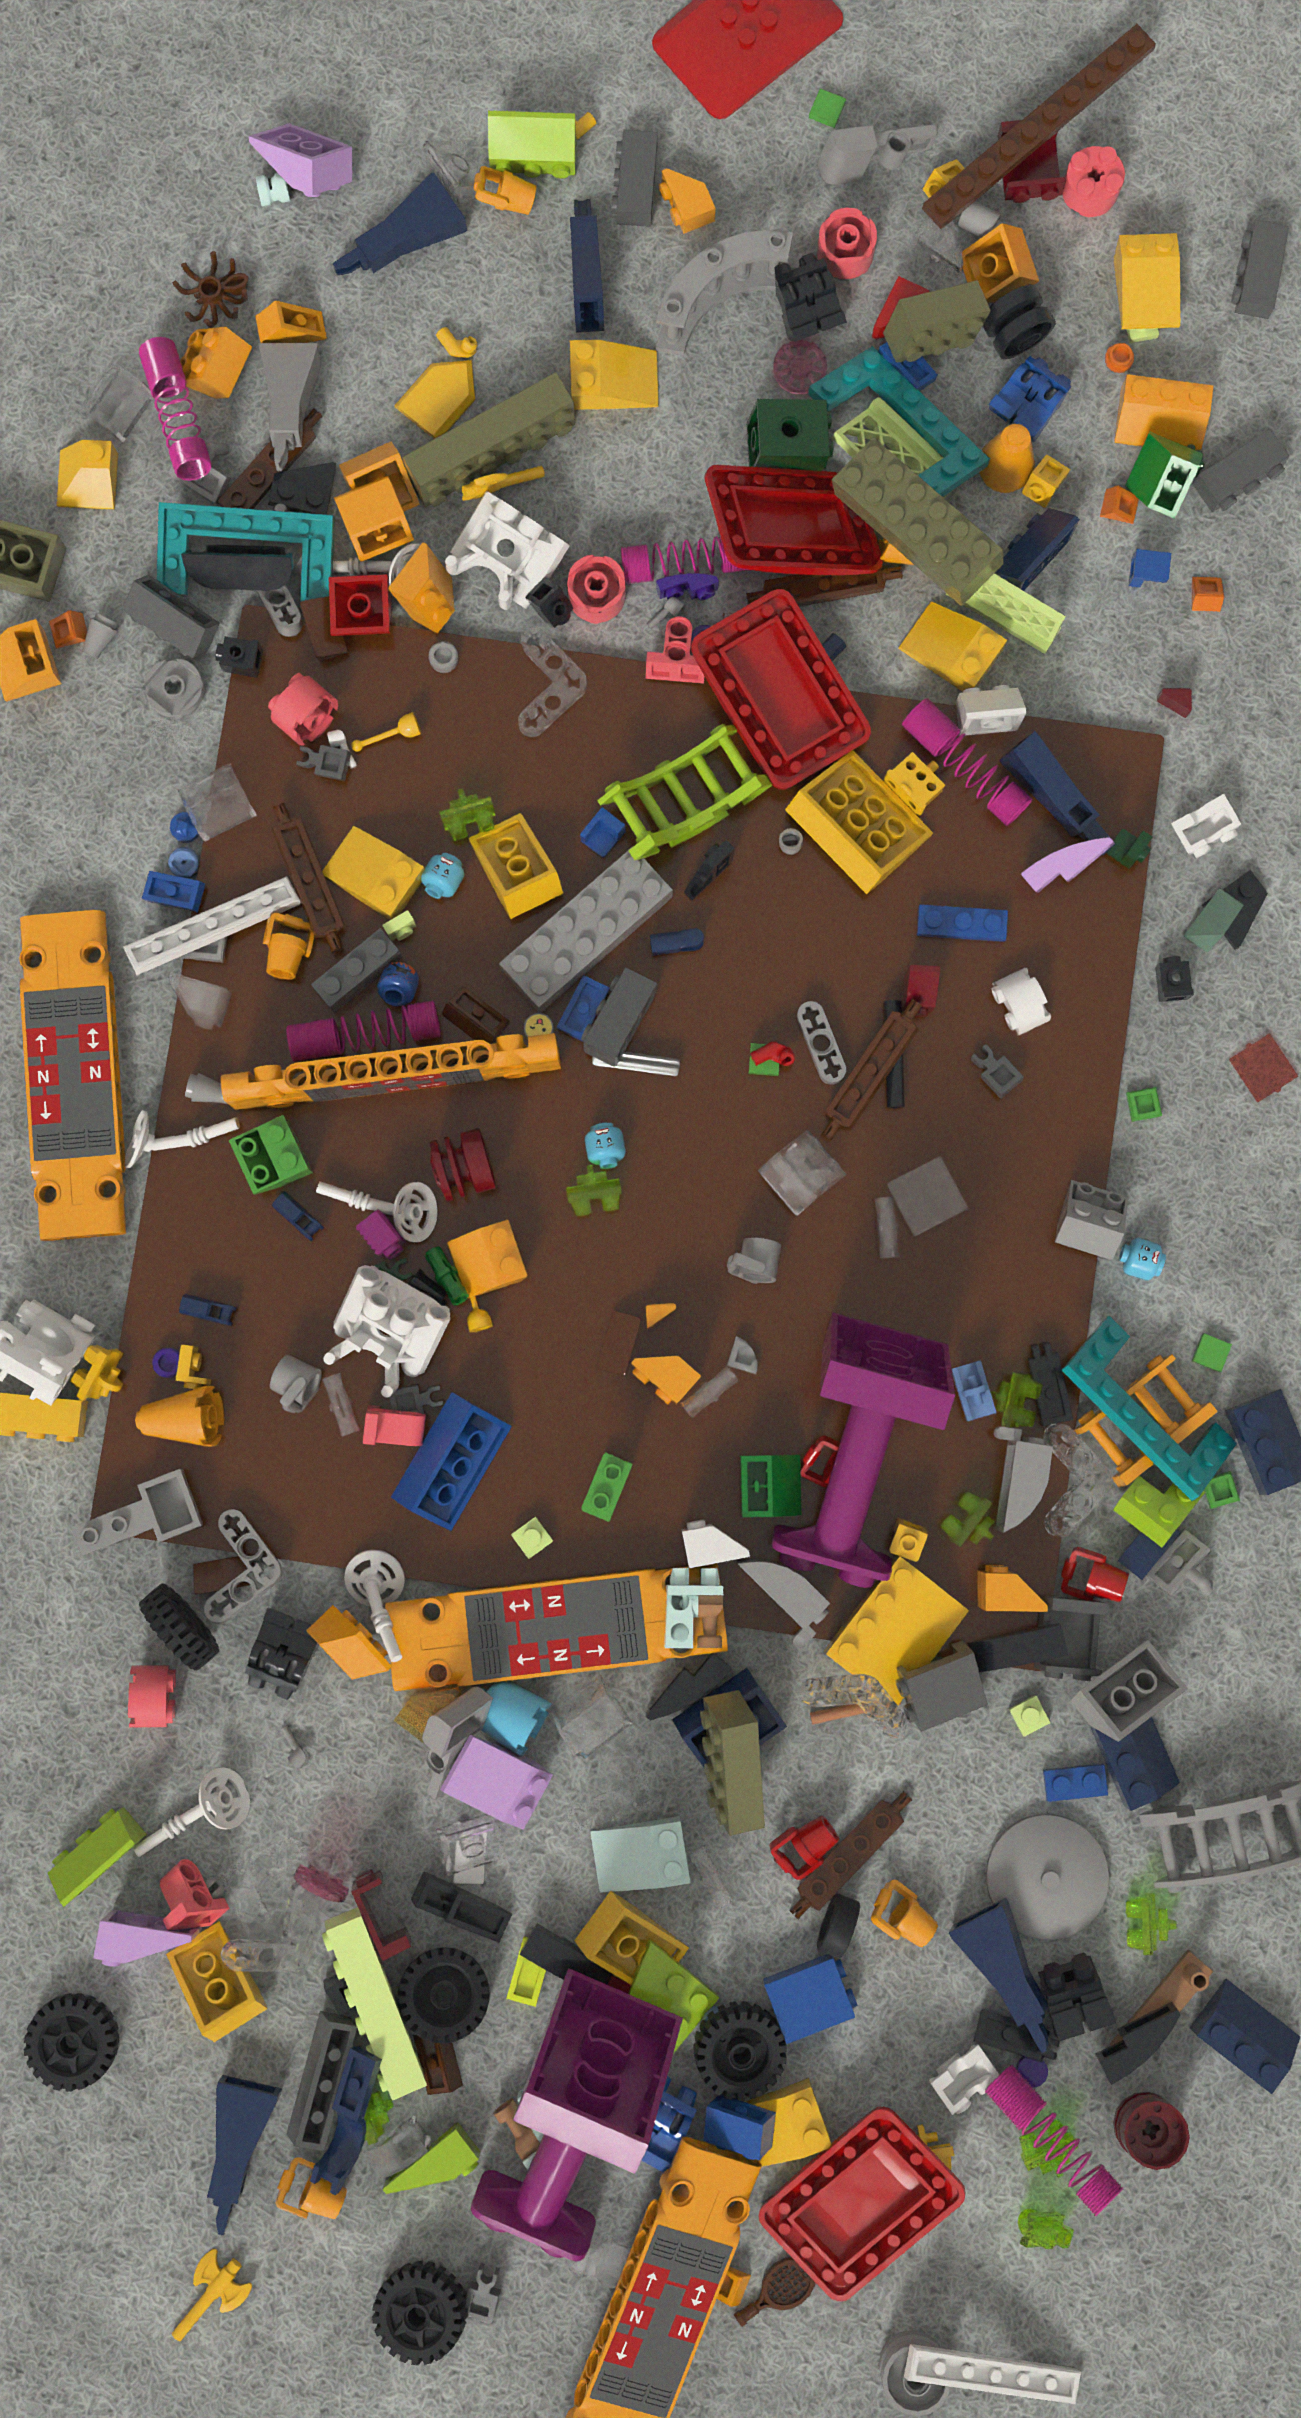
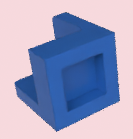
(1149, 566)
(602, 832)

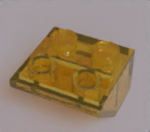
(425, 1704)

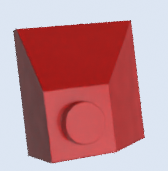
(360, 605)

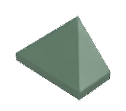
(1214, 920)

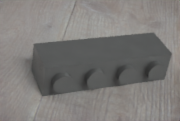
(320, 2081)

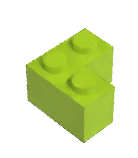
(1154, 1512)

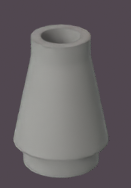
(99, 634)
(203, 1089)

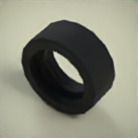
(838, 1925)

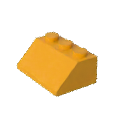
(1164, 407)

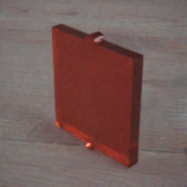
(1263, 1067)

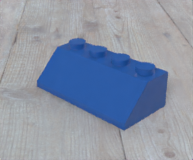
(451, 1462)

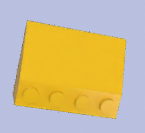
(858, 821)
(896, 1626)

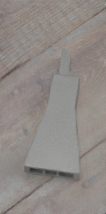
(290, 379)

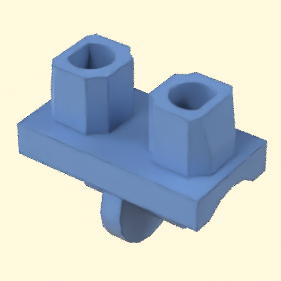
(973, 1390)

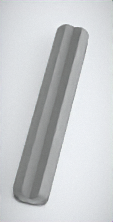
(645, 1063)

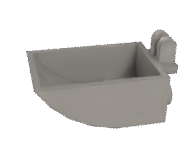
(1023, 1477)
(791, 1593)

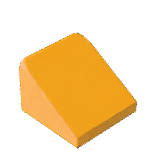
(658, 1312)
(733, 2287)

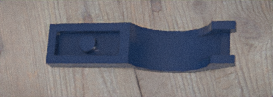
(351, 2106)

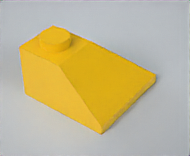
(88, 475)

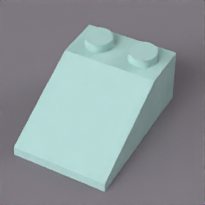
(641, 1856)

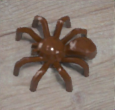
(213, 292)

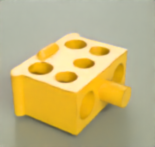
(909, 788)

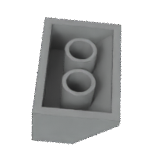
(1129, 1692)

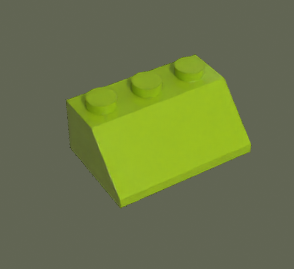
(532, 143)
(94, 1854)

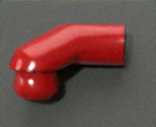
(774, 1051)

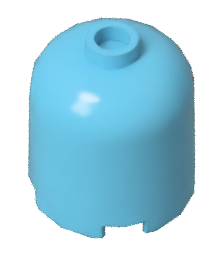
(514, 1715)

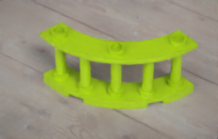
(696, 820)

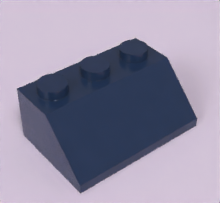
(1037, 547)
(1268, 1441)
(769, 1721)
(1138, 1765)
(1247, 2035)

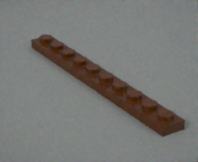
(1038, 126)

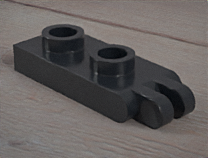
(1054, 1401)
(1005, 2035)

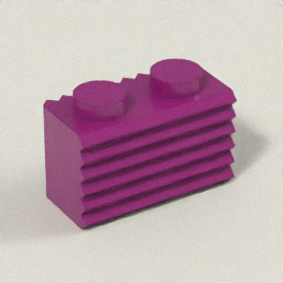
(381, 1235)

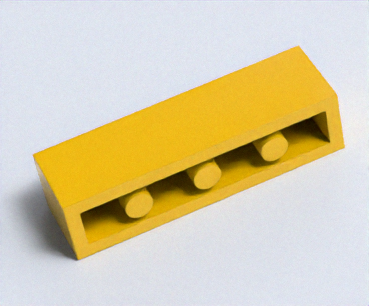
(64, 1418)

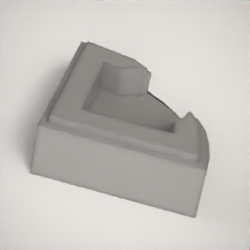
(743, 1357)

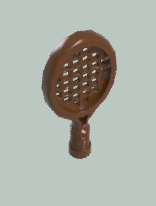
(753, 2308)

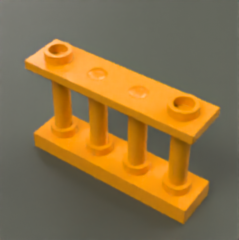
(1195, 1416)

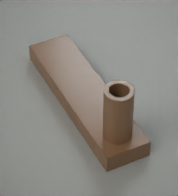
(1177, 1987)

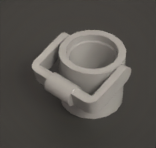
(757, 1261)
(296, 1382)

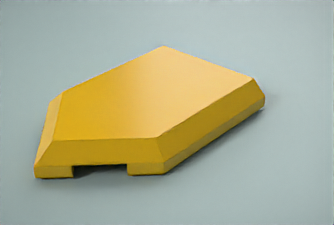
(439, 396)

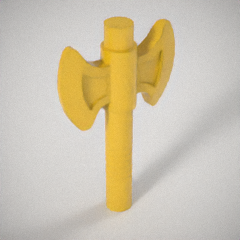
(499, 480)
(220, 2284)

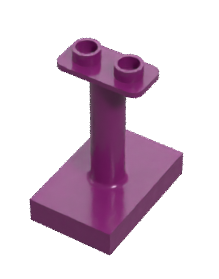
(882, 1378)
(590, 2094)

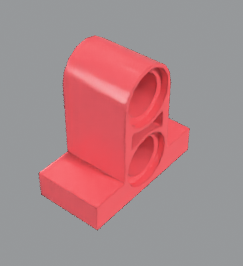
(676, 647)
(393, 1427)
(189, 1898)

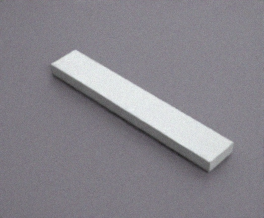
(211, 925)
(992, 2374)

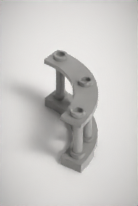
(715, 275)
(1230, 1810)

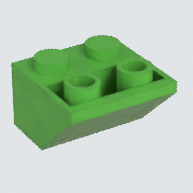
(270, 1155)

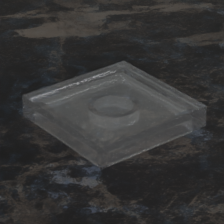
(927, 1196)

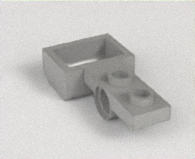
(851, 150)
(165, 1507)
(449, 1731)

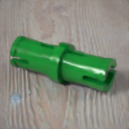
(446, 1275)

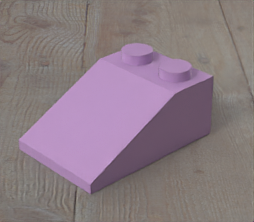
(305, 158)
(497, 1781)
(132, 1936)

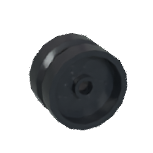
(1018, 321)

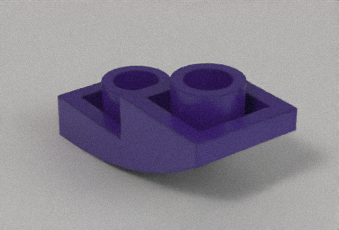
(698, 586)

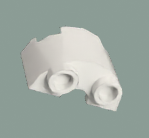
(1207, 825)
(1023, 1001)
(962, 2078)

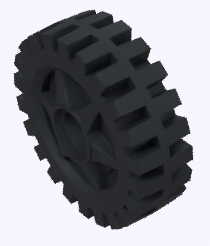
(179, 1627)
(417, 1995)
(51, 2055)
(744, 2072)
(403, 2329)

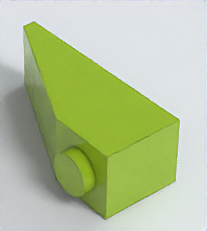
(447, 2158)

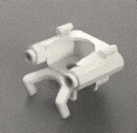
(534, 553)
(396, 1308)
(48, 1350)

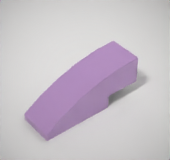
(1067, 862)

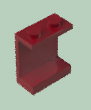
(1036, 174)
(390, 1944)

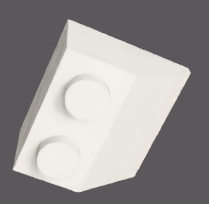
(990, 710)
(709, 1545)

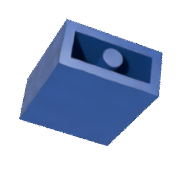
(810, 1997)

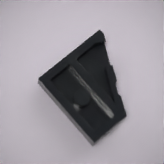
(304, 488)
(717, 860)
(1252, 894)

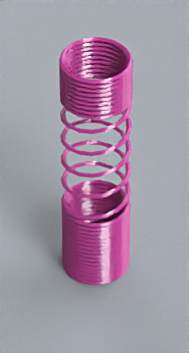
(166, 380)
(637, 567)
(936, 735)
(321, 1037)
(1021, 2105)

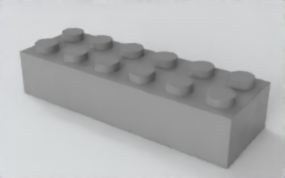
(586, 930)

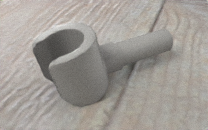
(672, 606)
(300, 1755)

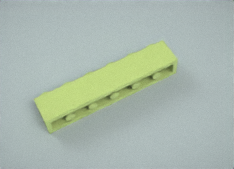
(374, 2002)

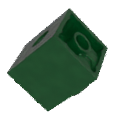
(789, 434)

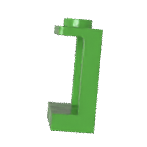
(606, 1486)

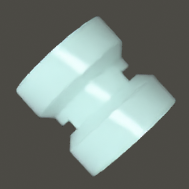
(279, 189)

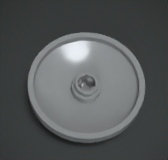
(1049, 1875)

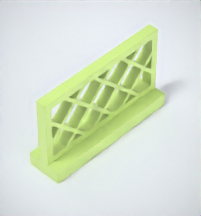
(892, 431)
(1016, 612)

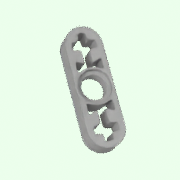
(276, 611)
(805, 1025)

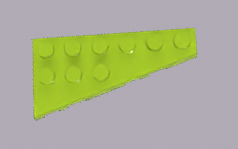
(673, 1988)

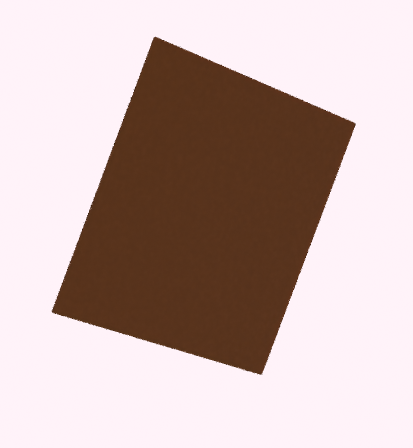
(693, 1141)

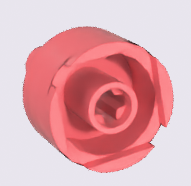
(1093, 180)
(847, 243)
(597, 573)
(303, 709)
(149, 1696)

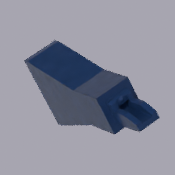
(418, 222)
(586, 269)
(1049, 783)
(996, 1950)
(241, 2117)

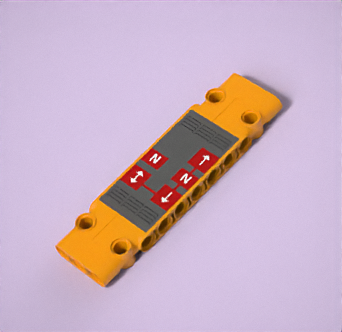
(72, 1075)
(277, 1089)
(539, 1629)
(667, 2286)

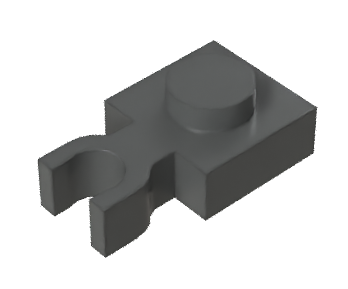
(329, 762)
(1000, 1074)
(410, 1399)
(483, 2297)

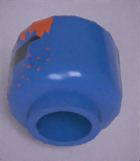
(398, 984)

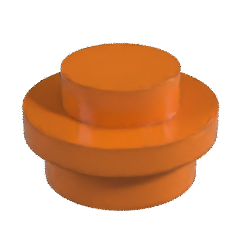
(1119, 358)

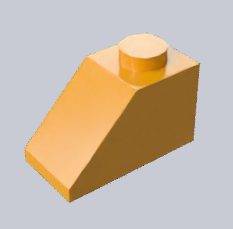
(290, 324)

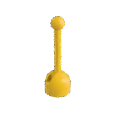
(407, 726)
(478, 1318)

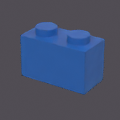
(739, 2127)

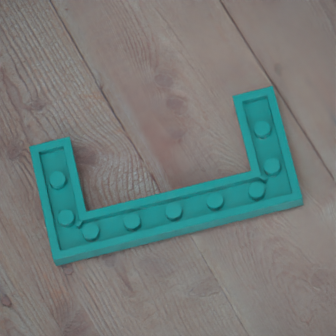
(960, 455)
(180, 521)
(1187, 1471)

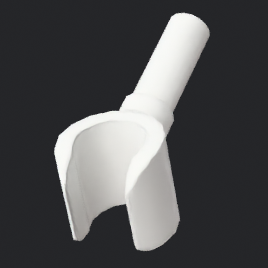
(337, 739)

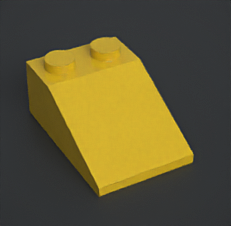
(1148, 280)
(612, 375)
(953, 646)
(516, 866)
(374, 873)
(619, 1936)
(213, 1991)
(798, 2123)

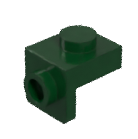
(1130, 848)

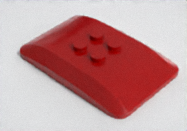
(739, 47)
(789, 522)
(780, 689)
(861, 2203)

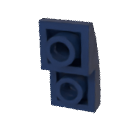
(1144, 1554)

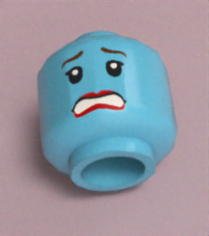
(442, 875)
(605, 1145)
(1142, 1259)

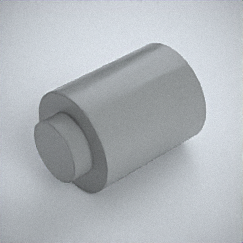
(979, 219)

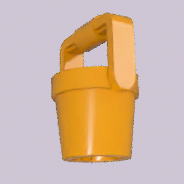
(512, 192)
(284, 949)
(906, 1919)
(314, 2197)

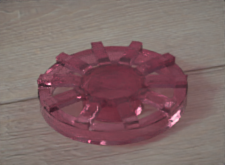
(799, 365)
(321, 1884)

